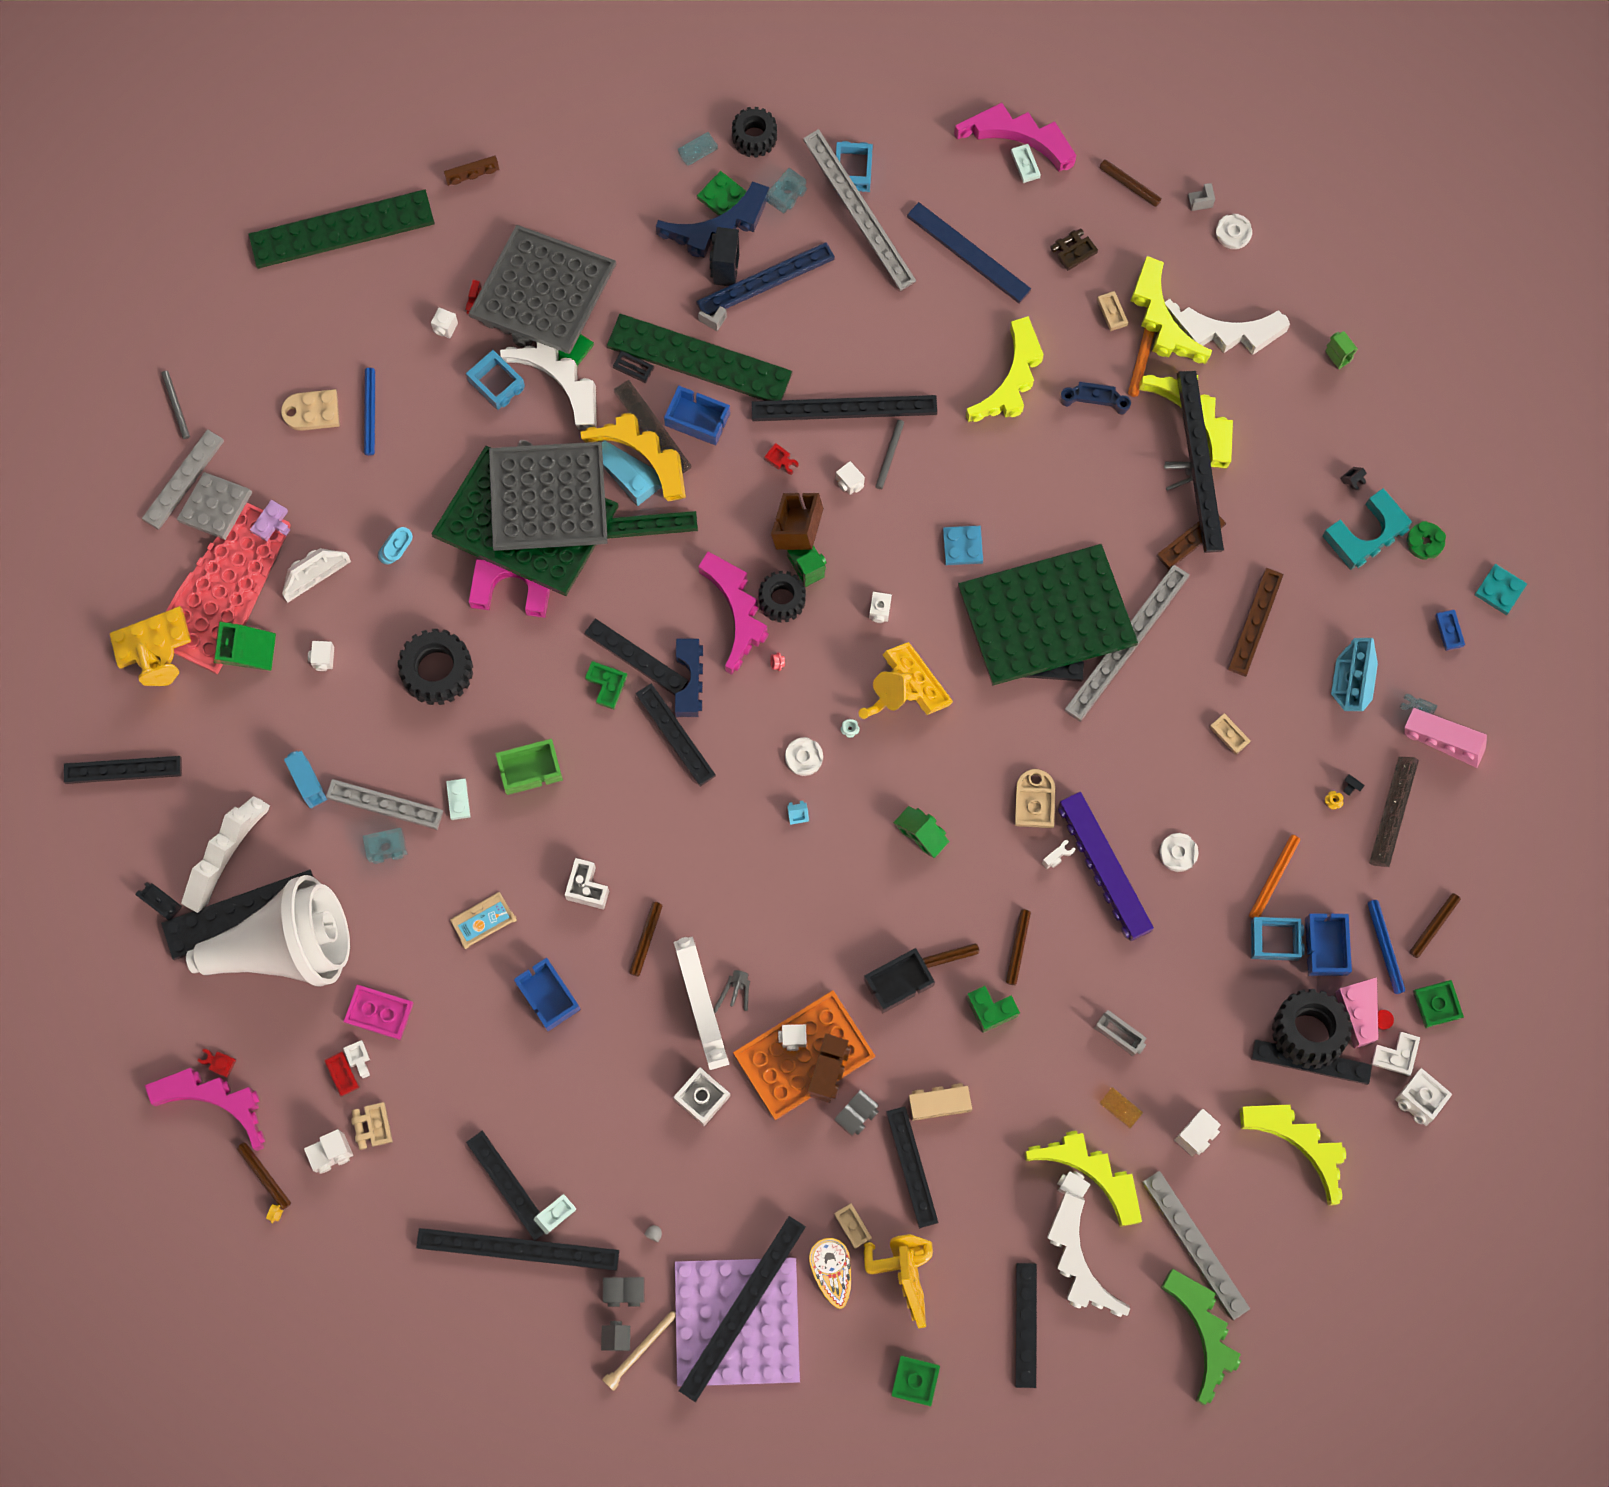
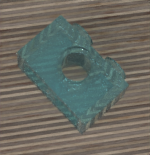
(788, 181)
(374, 842)

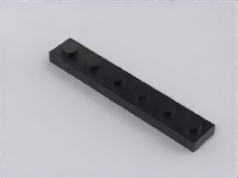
(636, 657)
(675, 735)
(122, 769)
(1341, 1068)
(912, 1167)
(506, 1182)
(1026, 1325)

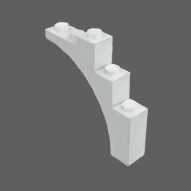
(545, 358)
(219, 851)
(1084, 1286)

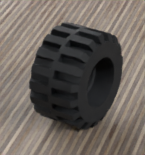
(754, 119)
(786, 582)

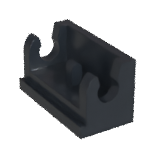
(159, 901)

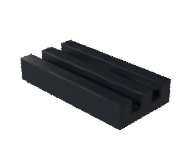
(616, 366)

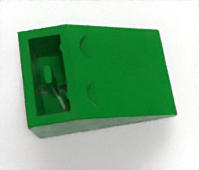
(244, 646)

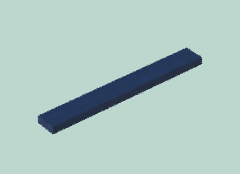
(969, 252)
(766, 279)

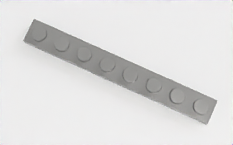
(1196, 1245)

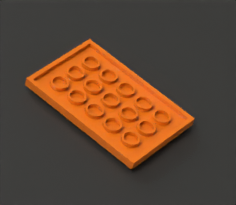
(785, 1075)

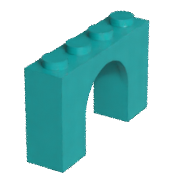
(1354, 550)

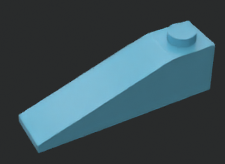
(631, 474)

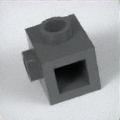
(615, 1337)

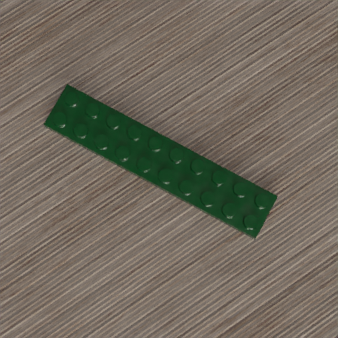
(341, 228)
(699, 359)

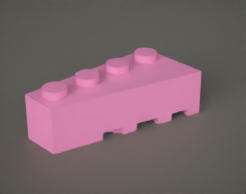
(1446, 736)

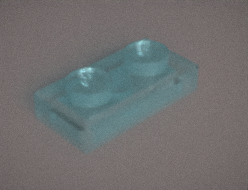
(697, 148)

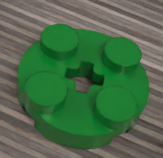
(1431, 531)

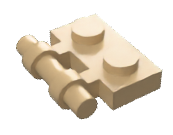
(378, 1126)

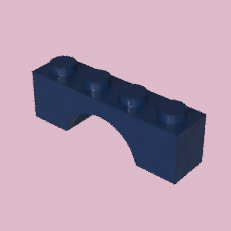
(687, 701)

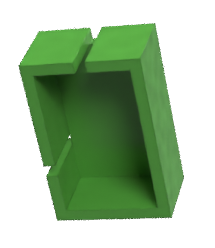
(529, 766)

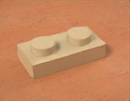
(1112, 311)
(1230, 734)
(853, 1226)

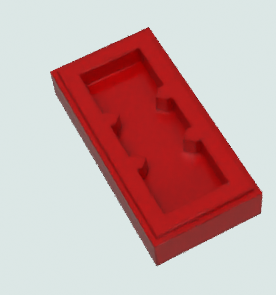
(341, 1074)

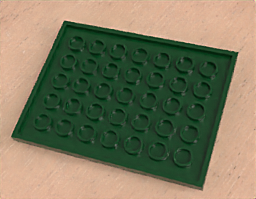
(469, 528)
(1047, 614)

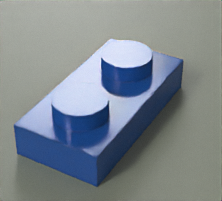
(1450, 630)

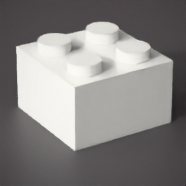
(701, 1096)

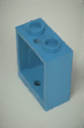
(862, 148)
(483, 368)
(305, 778)
(1256, 938)

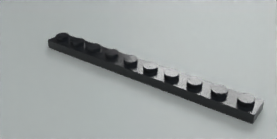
(844, 408)
(1200, 461)
(518, 1249)
(742, 1309)

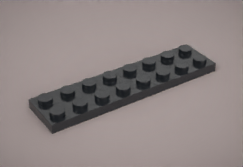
(192, 928)

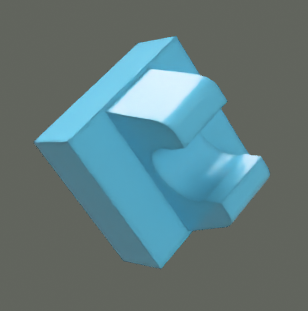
(798, 813)

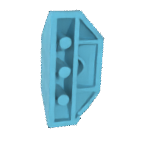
(1355, 675)

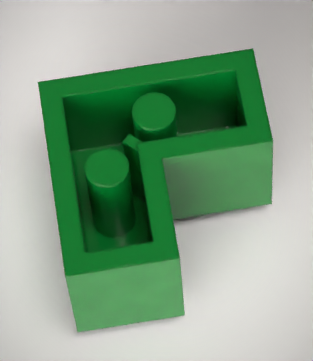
(808, 565)
(923, 830)
(988, 1013)

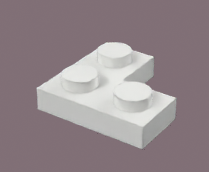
(1398, 1060)

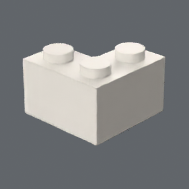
(582, 889)
(1197, 1133)
(329, 1151)

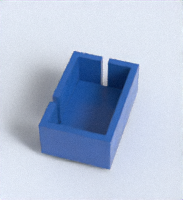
(699, 419)
(1328, 945)
(547, 994)

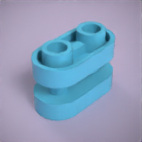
(395, 545)

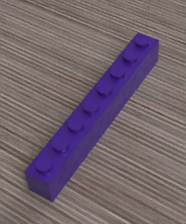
(1105, 866)

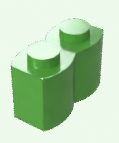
(1341, 349)

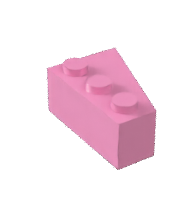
(1361, 1004)

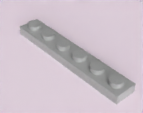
(183, 479)
(384, 804)

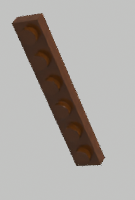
(1255, 622)

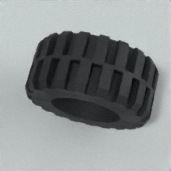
(435, 643)
(1328, 1012)

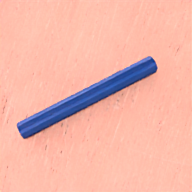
(369, 412)
(1386, 947)

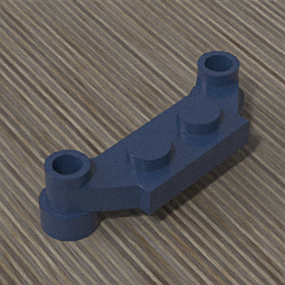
(1096, 394)

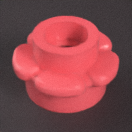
(777, 661)

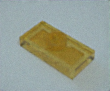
(1121, 1107)

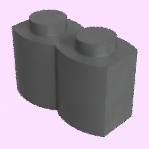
(856, 1113)
(624, 1290)

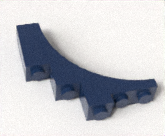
(699, 235)

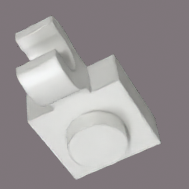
(1054, 858)
(357, 1056)

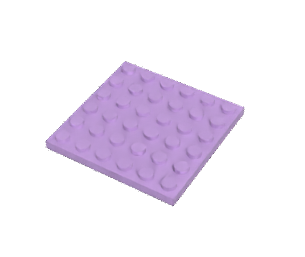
(768, 1342)

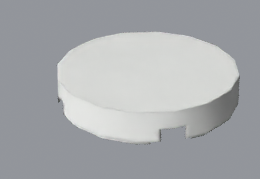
(1234, 231)
(804, 756)
(1178, 852)

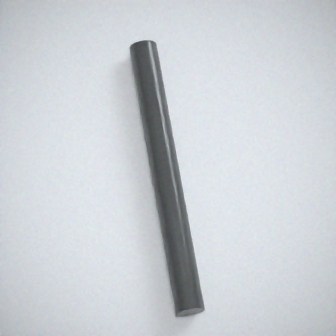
(175, 404)
(890, 453)

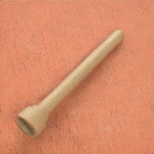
(614, 1378)

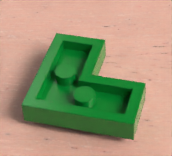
(611, 682)

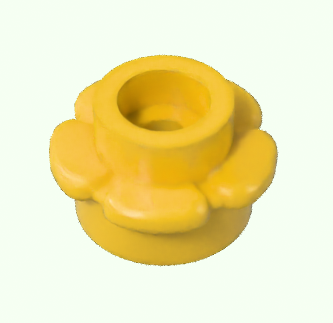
(1329, 800)
(274, 1213)

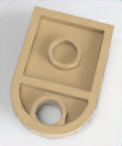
(312, 409)
(1035, 801)

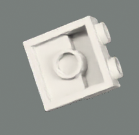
(1423, 1097)

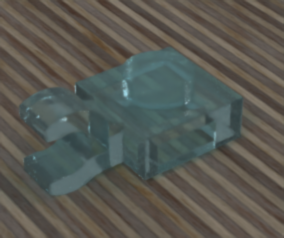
(1420, 704)

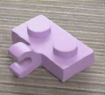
(270, 521)

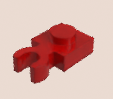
(473, 294)
(780, 457)
(219, 1063)

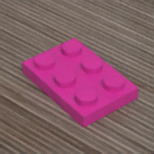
(378, 1012)

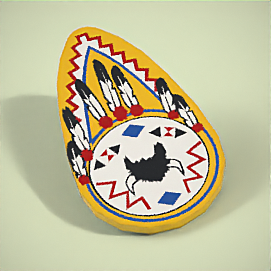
(832, 1270)

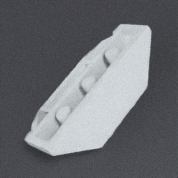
(312, 570)

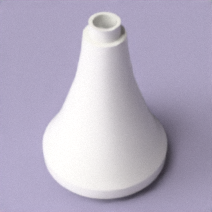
(292, 936)

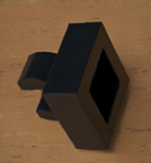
(1353, 476)
(1353, 784)

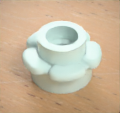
(850, 723)

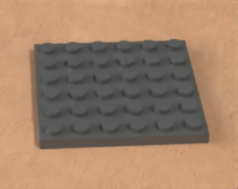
(542, 289)
(547, 496)

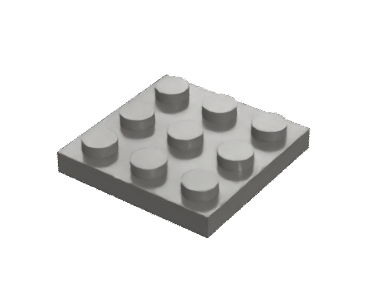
(214, 505)

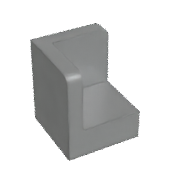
(1202, 199)
(713, 321)

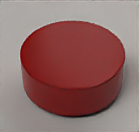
(1385, 1019)

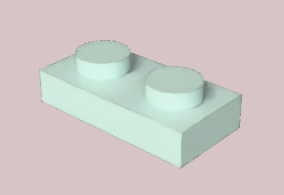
(1025, 163)
(458, 799)
(555, 1214)

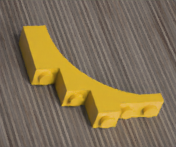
(627, 433)

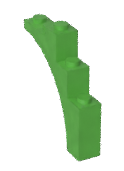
(1217, 1356)

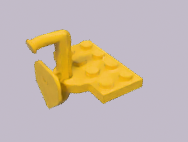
(152, 640)
(908, 681)
(908, 1255)

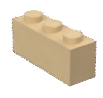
(940, 1102)

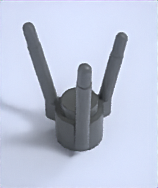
(1178, 465)
(738, 981)

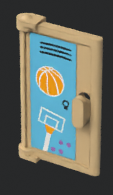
(484, 922)

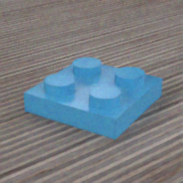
(963, 545)

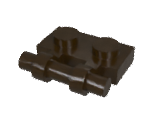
(1076, 253)

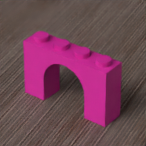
(488, 575)

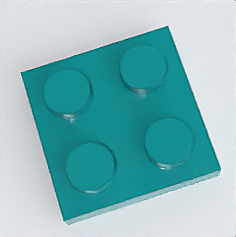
(1500, 589)

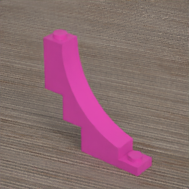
(999, 124)

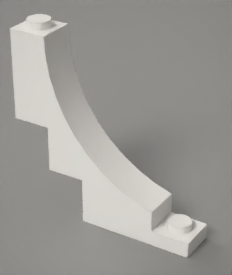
(1226, 335)
(701, 1003)

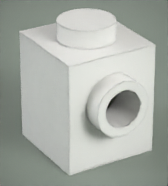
(444, 323)
(850, 478)
(880, 607)
(321, 655)
(793, 1037)
(1073, 1184)

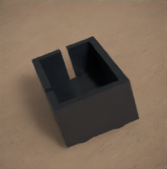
(724, 256)
(899, 980)

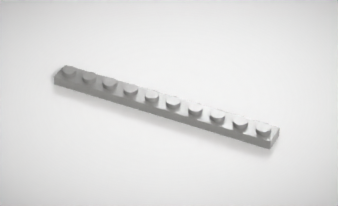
(859, 210)
(1114, 661)

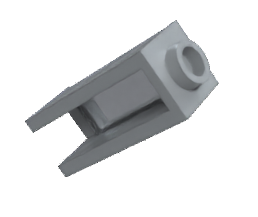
(1121, 1033)

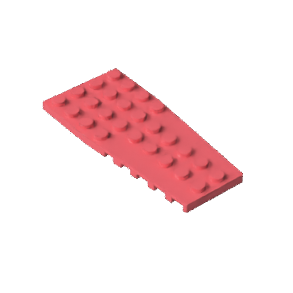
(225, 586)

